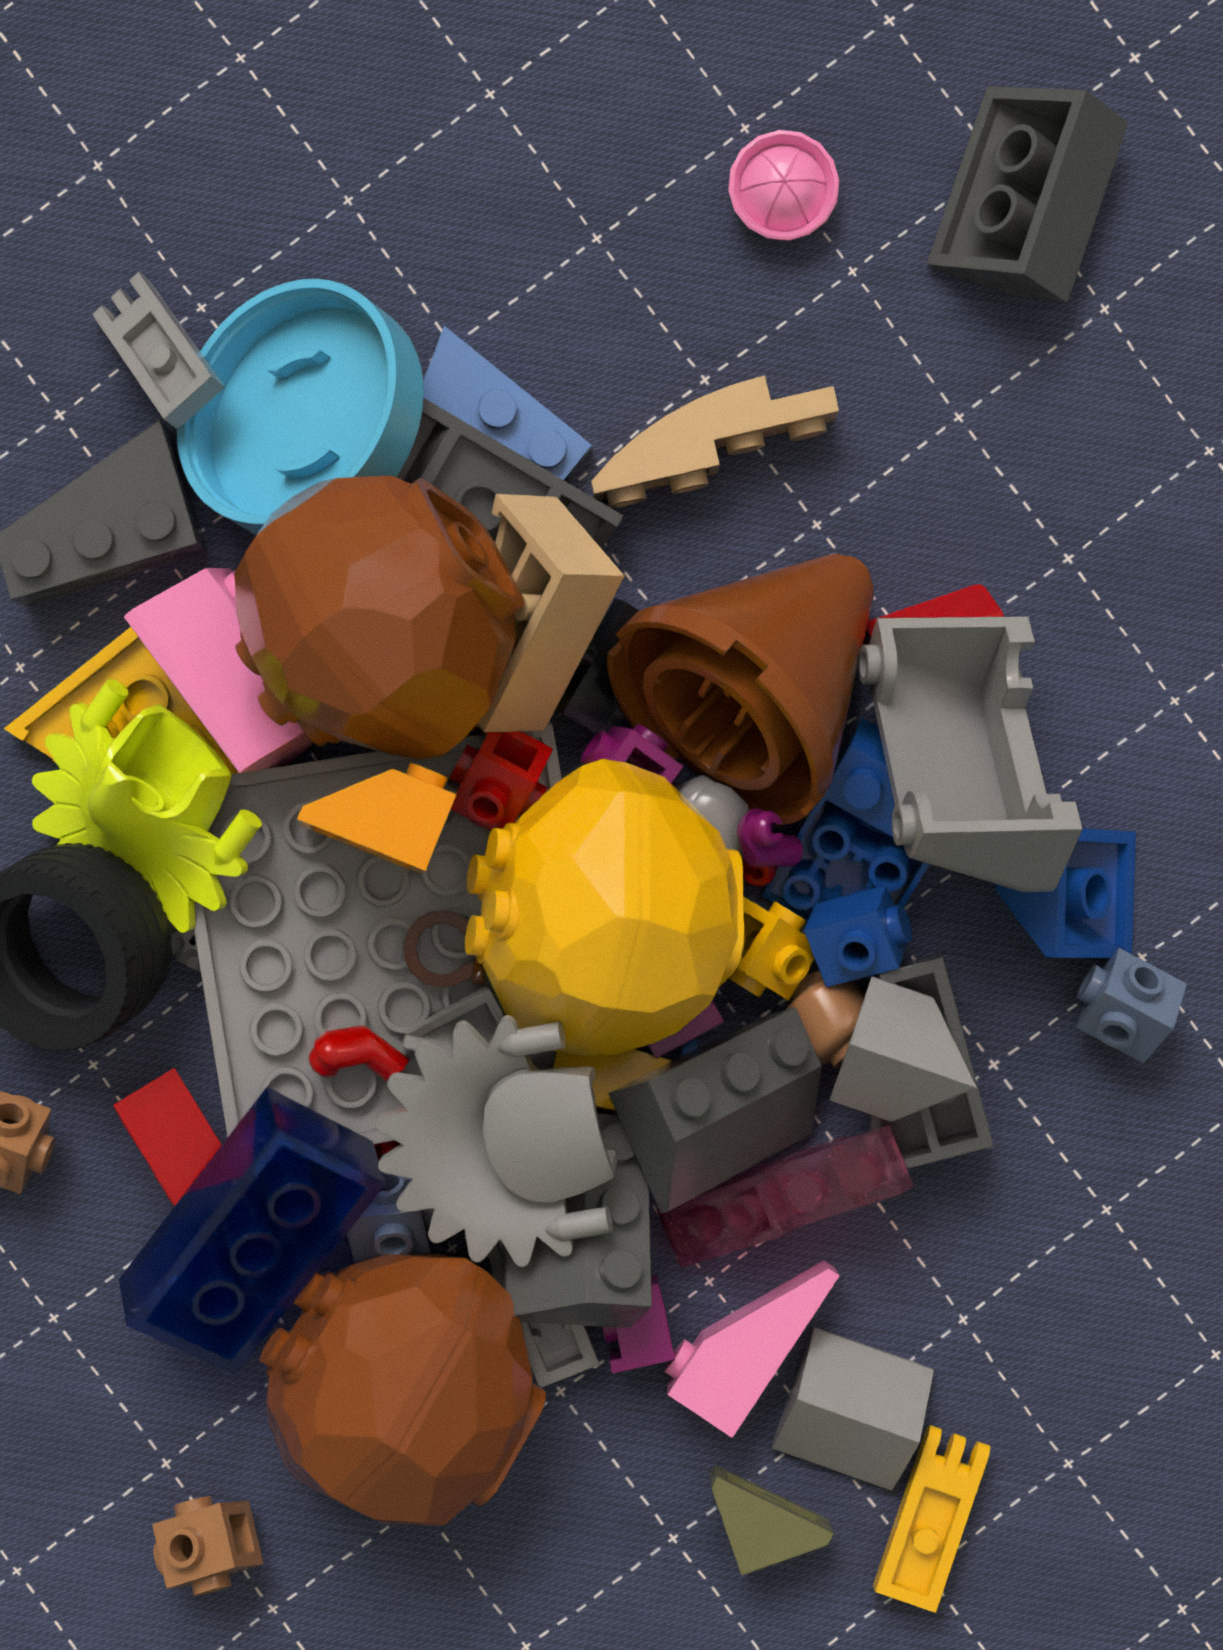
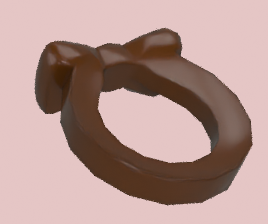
(468, 971)

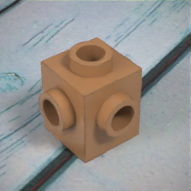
(23, 1140)
(206, 1544)

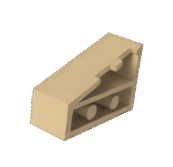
(565, 594)

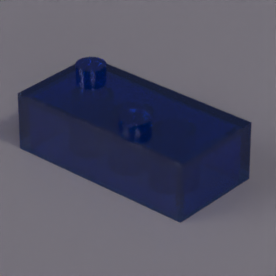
(250, 1231)

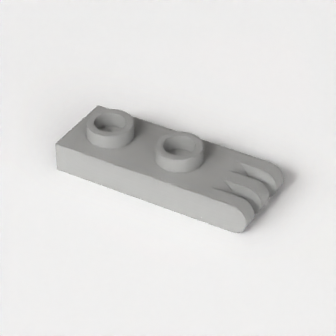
(159, 352)

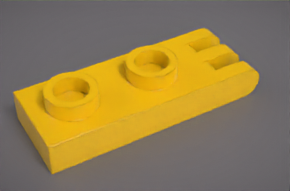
(930, 1521)

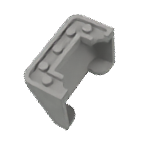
(965, 750)

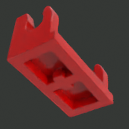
(169, 1132)

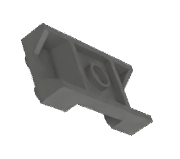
(477, 468)

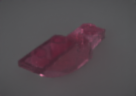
(787, 1195)

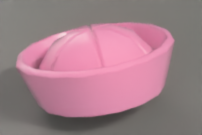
(783, 185)

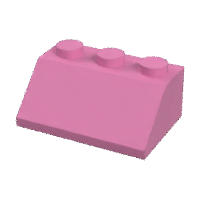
(194, 641)

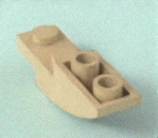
(684, 443)

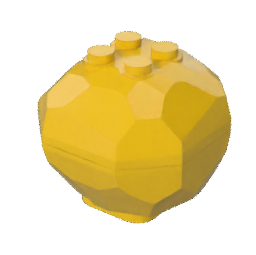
(607, 910)

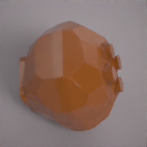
(376, 615)
(402, 1387)

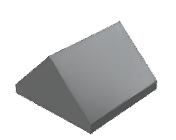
(854, 1409)

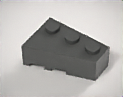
(105, 524)
(957, 1123)

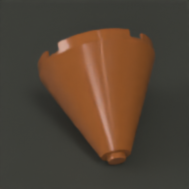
(751, 678)

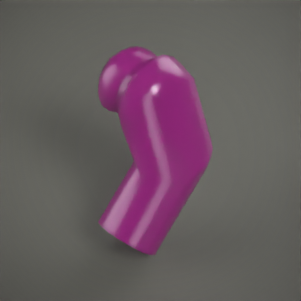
(762, 846)

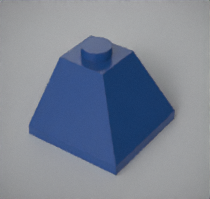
(1091, 904)

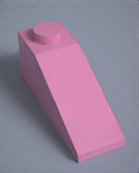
(740, 1353)

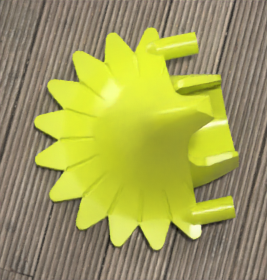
(146, 801)

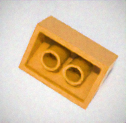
(386, 815)

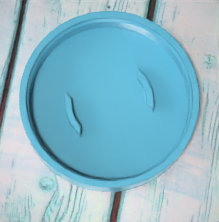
(309, 396)

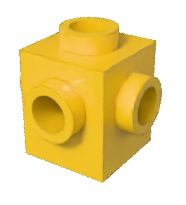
(773, 950)

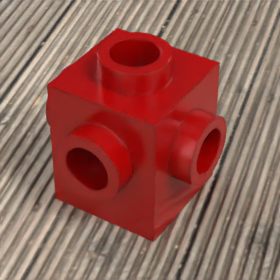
(499, 778)

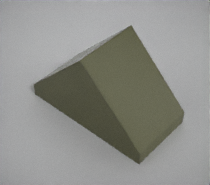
(764, 1524)

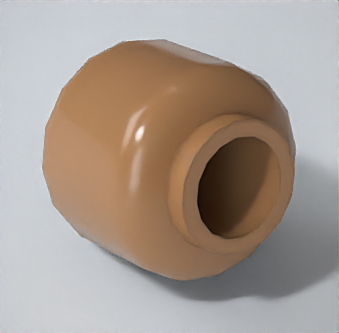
(828, 1015)

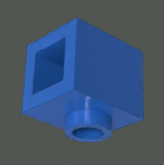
(858, 935)

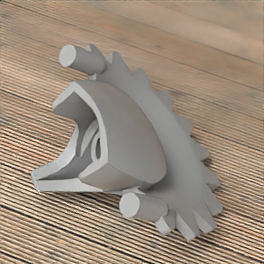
(498, 1142)

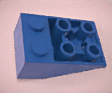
(849, 835)

